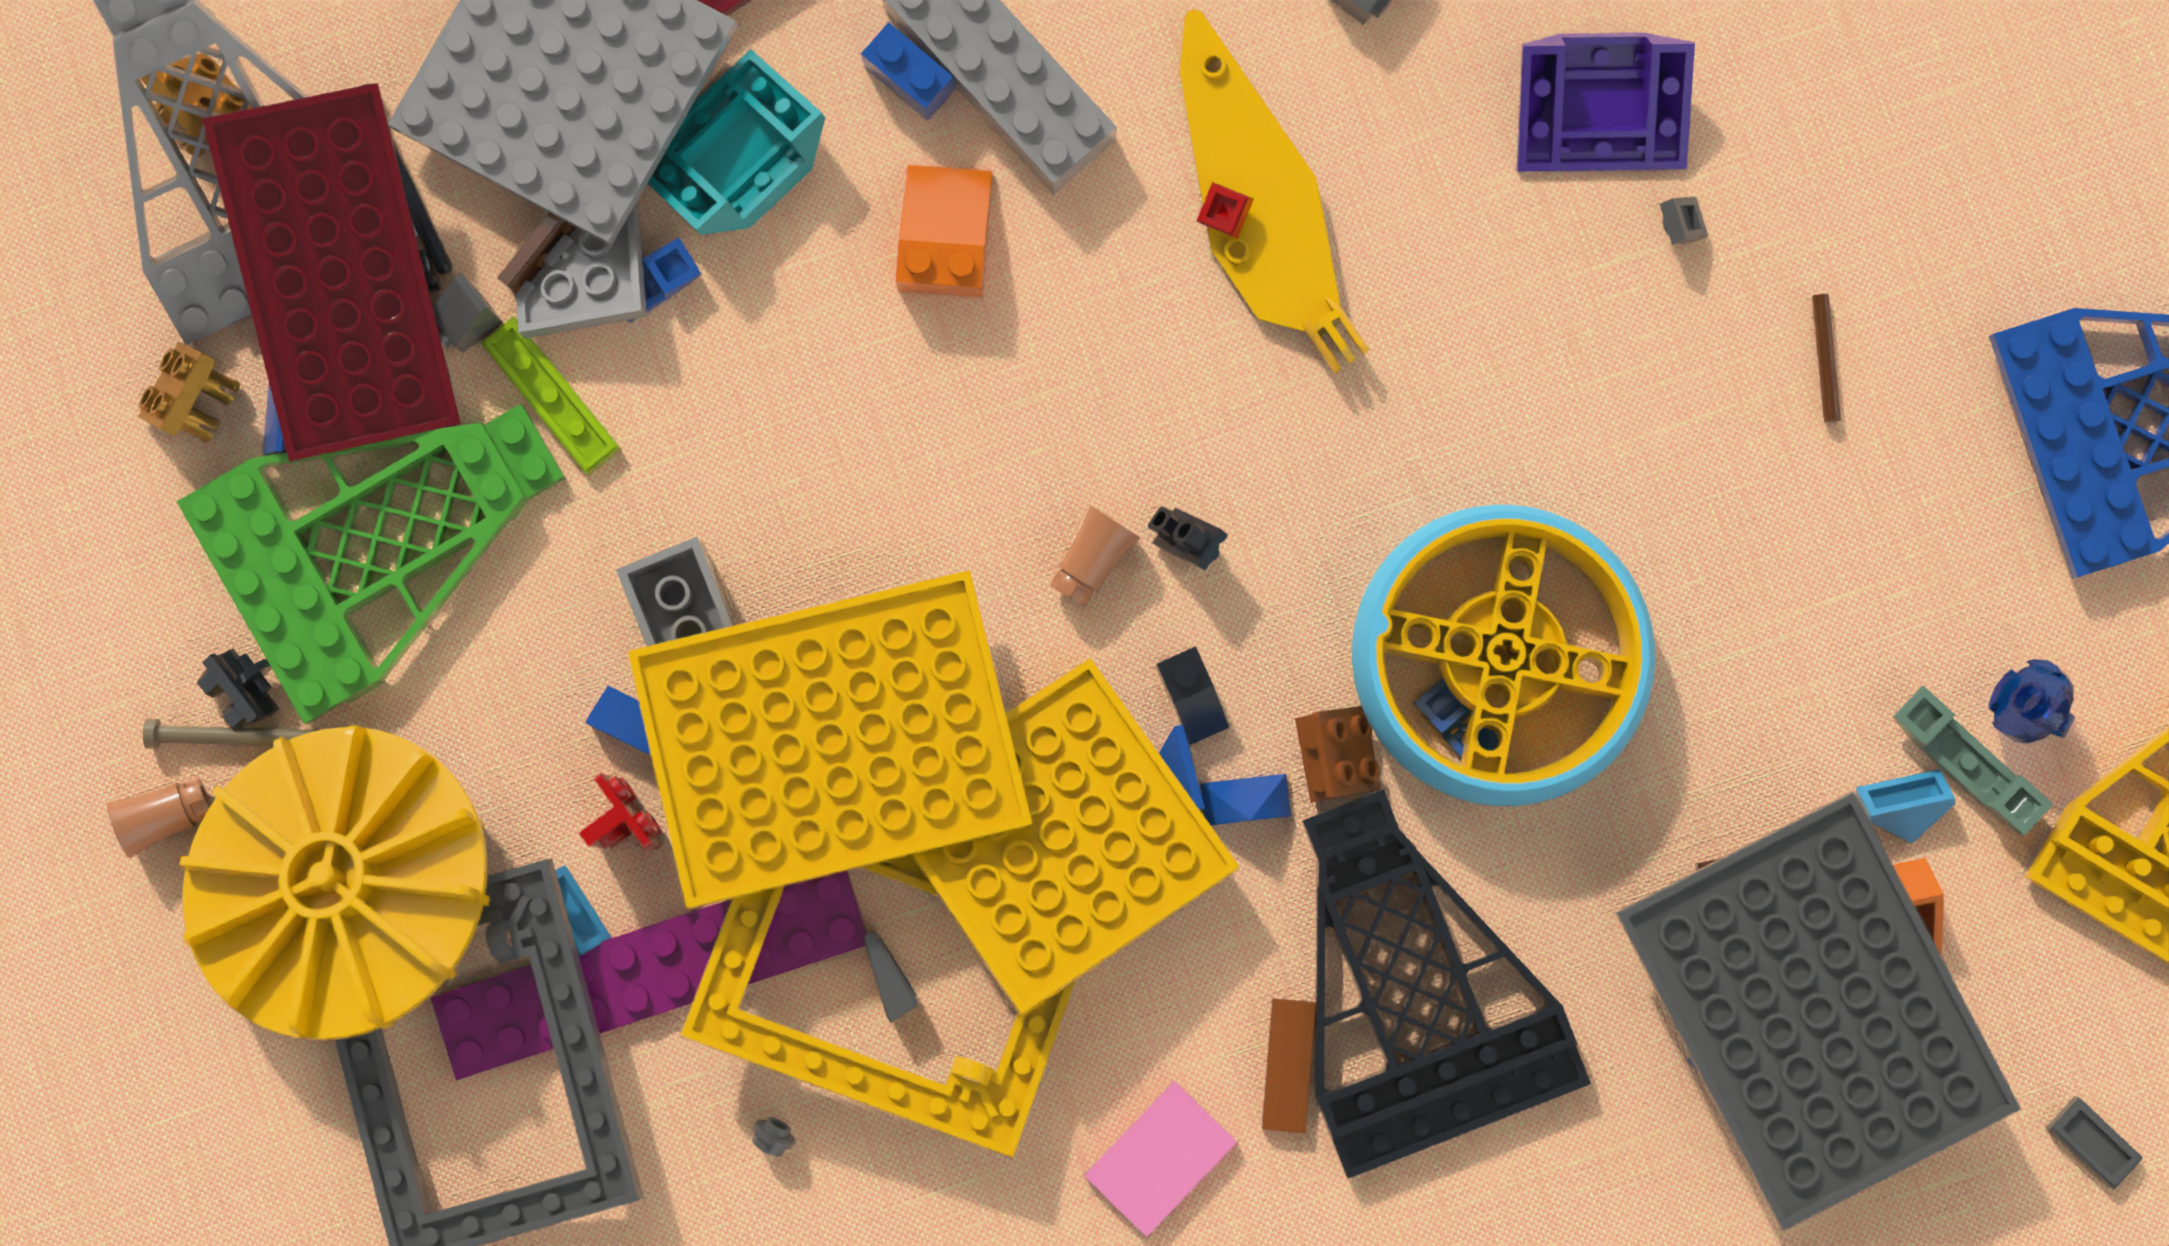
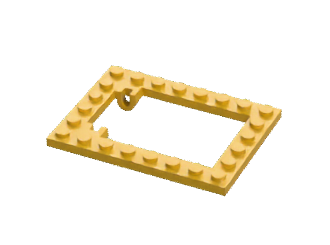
(978, 1113)

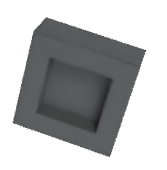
(1683, 220)

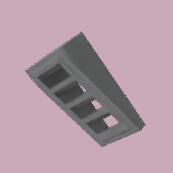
(894, 988)

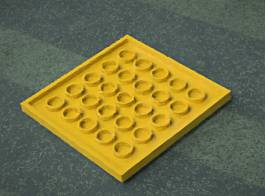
(1105, 852)

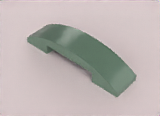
(1970, 763)

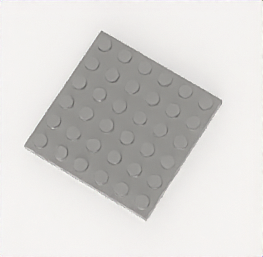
(564, 97)

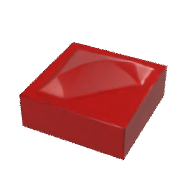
(1225, 210)

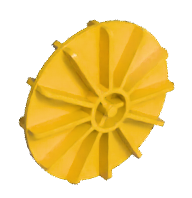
(334, 883)

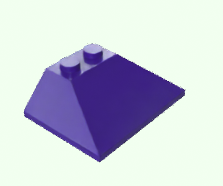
(1605, 102)

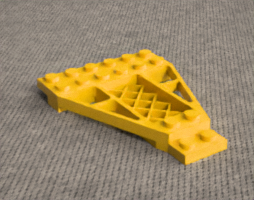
(2107, 869)

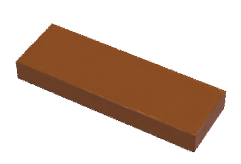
(1288, 1065)

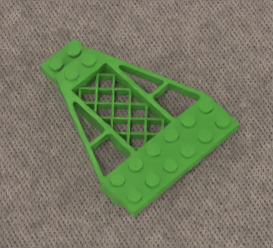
(284, 589)

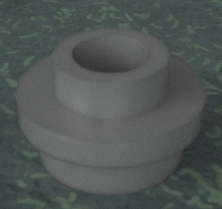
(772, 1136)

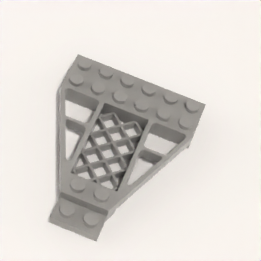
(202, 277)

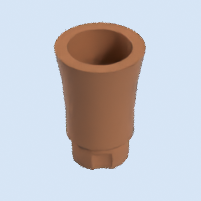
(1092, 556)
(157, 815)

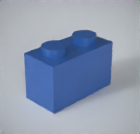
(908, 71)

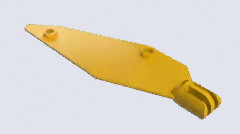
(1283, 248)

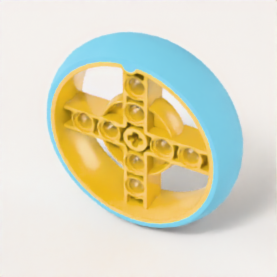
(1525, 537)

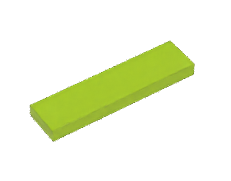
(551, 396)

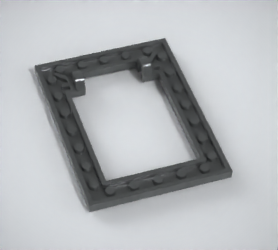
(534, 912)

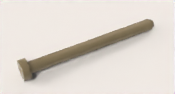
(155, 734)

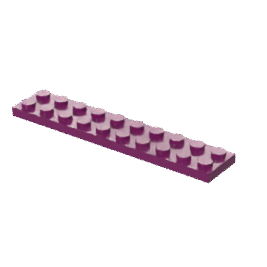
(644, 973)

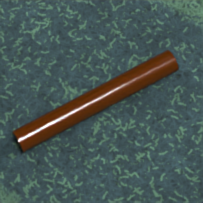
(1826, 358)

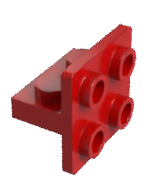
(613, 825)

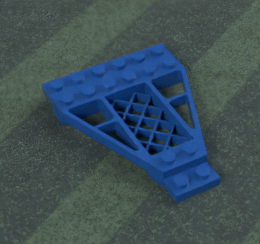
(2075, 434)

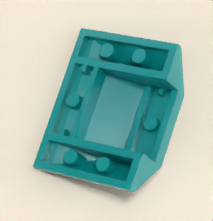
(739, 149)

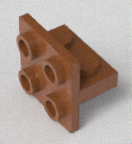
(1337, 753)

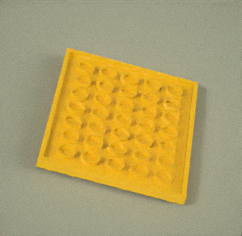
(828, 739)

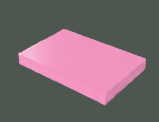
(1160, 1158)

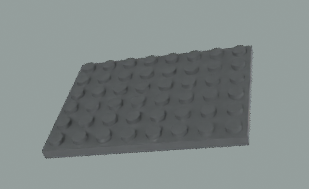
(1817, 1011)

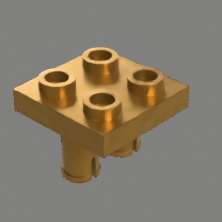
(194, 94)
(179, 384)

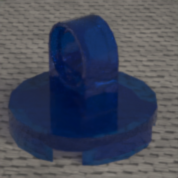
(2033, 702)

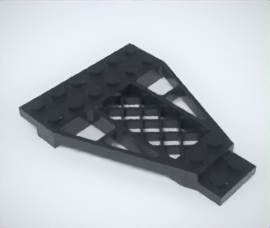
(1452, 1086)

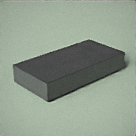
(2094, 1142)

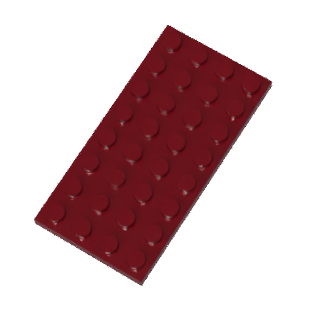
(332, 271)

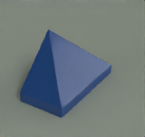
(1179, 760)
(1246, 799)

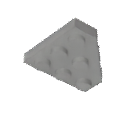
(585, 283)

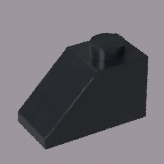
(1192, 695)

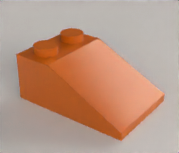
(944, 231)

